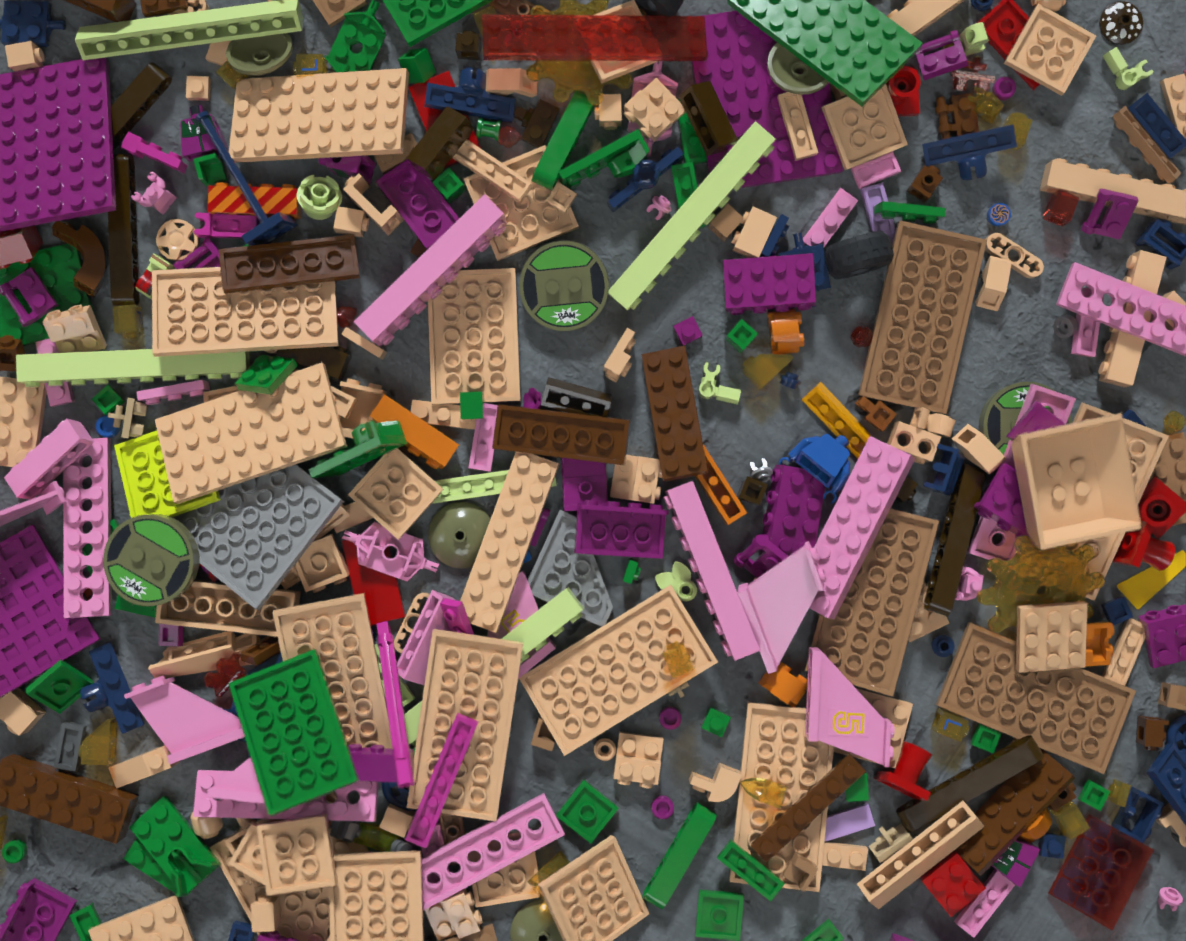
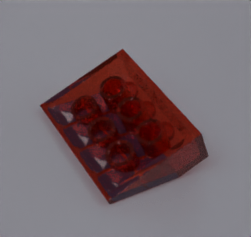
(1101, 872)

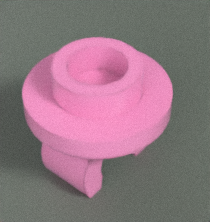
(661, 204)
(1171, 897)

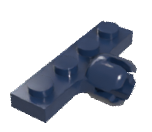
(470, 98)
(970, 149)
(644, 177)
(111, 689)

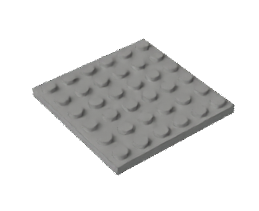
(260, 530)

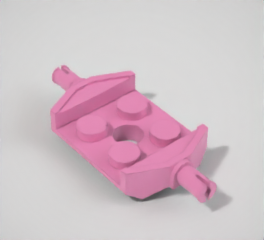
(639, 84)
(371, 552)

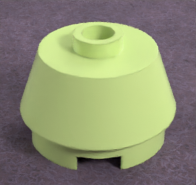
(319, 196)

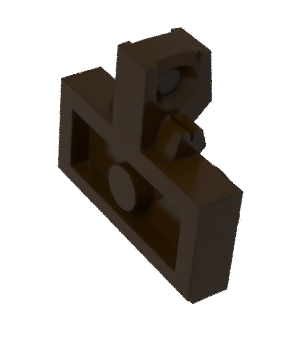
(537, 122)

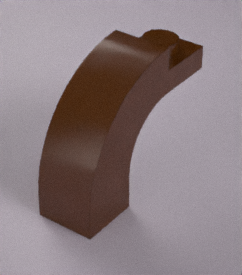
(92, 273)

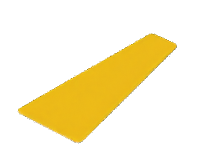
(1147, 583)

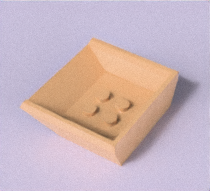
(1076, 482)

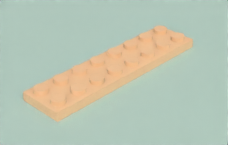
(507, 539)

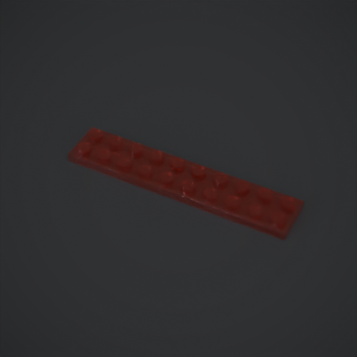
(593, 38)

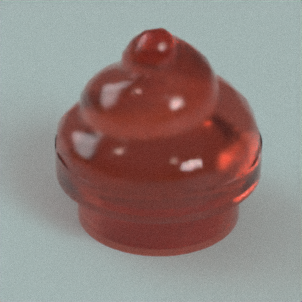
(508, 136)
(346, 316)
(861, 336)

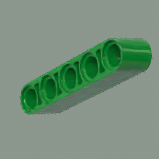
(563, 141)
(679, 855)

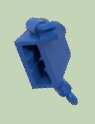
(823, 459)

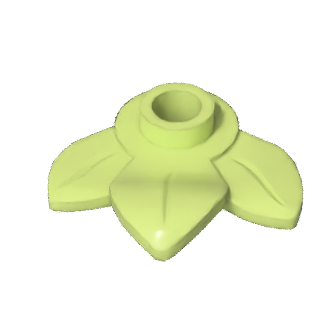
(678, 578)

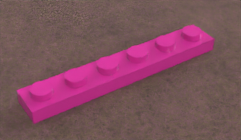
(441, 780)

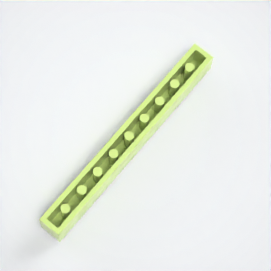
(189, 29)
(691, 216)
(124, 366)
(532, 632)

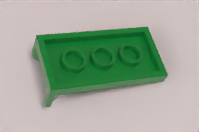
(626, 150)
(370, 444)
(175, 846)

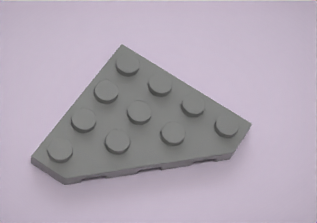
(562, 568)

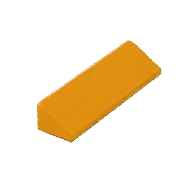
(837, 418)

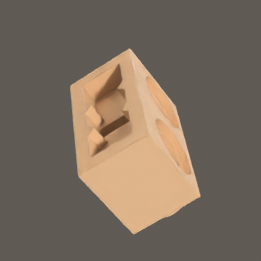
(914, 437)

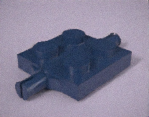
(28, 22)
(820, 269)

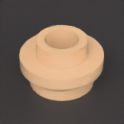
(608, 755)

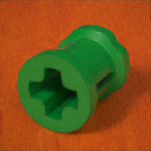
(488, 128)

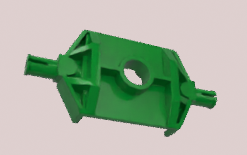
(357, 29)

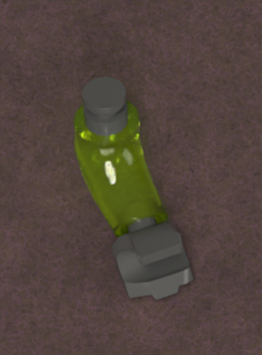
(368, 835)

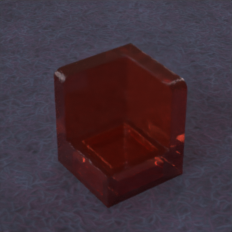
(1061, 208)

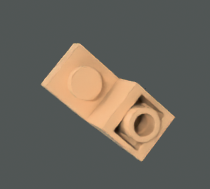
(509, 80)
(995, 283)

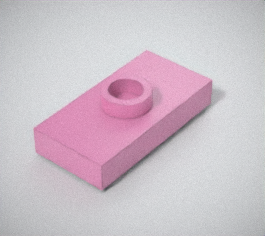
(876, 170)

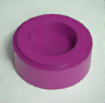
(1004, 88)
(670, 718)
(662, 807)

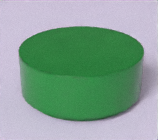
(14, 851)

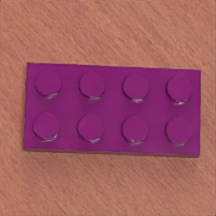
(418, 203)

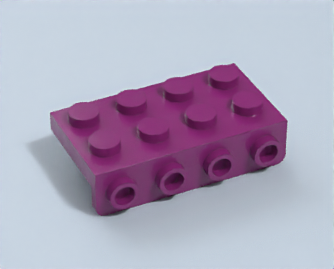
(769, 283)
(1004, 503)
(793, 508)
(620, 530)
(1165, 635)
(37, 913)

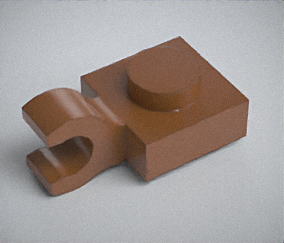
(877, 414)

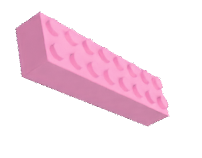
(432, 271)
(858, 520)
(712, 571)

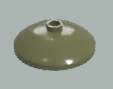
(259, 54)
(784, 68)
(443, 530)
(532, 922)

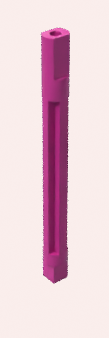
(394, 706)

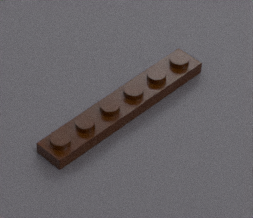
(807, 807)

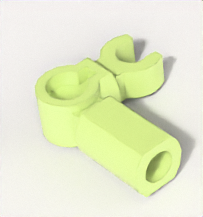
(1118, 66)
(707, 387)

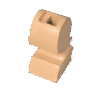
(933, 423)

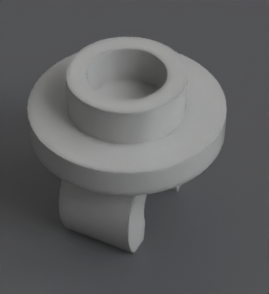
(761, 474)

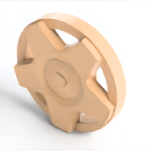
(176, 239)

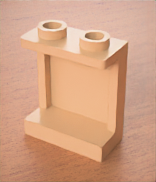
(387, 221)
(367, 399)

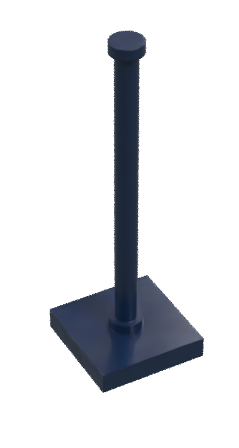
(269, 228)

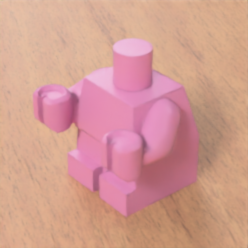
(155, 195)
(969, 584)

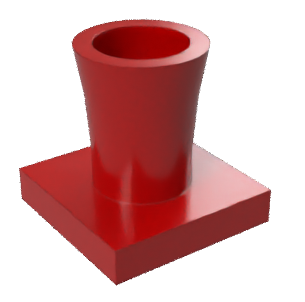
(905, 91)
(1172, 506)
(1140, 546)
(907, 772)

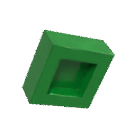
(107, 400)
(631, 572)
(715, 722)
(985, 738)
(1094, 795)

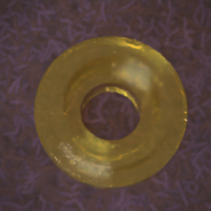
(1174, 422)

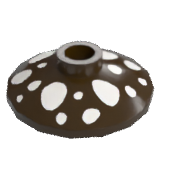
(1115, 29)

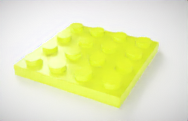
(147, 479)

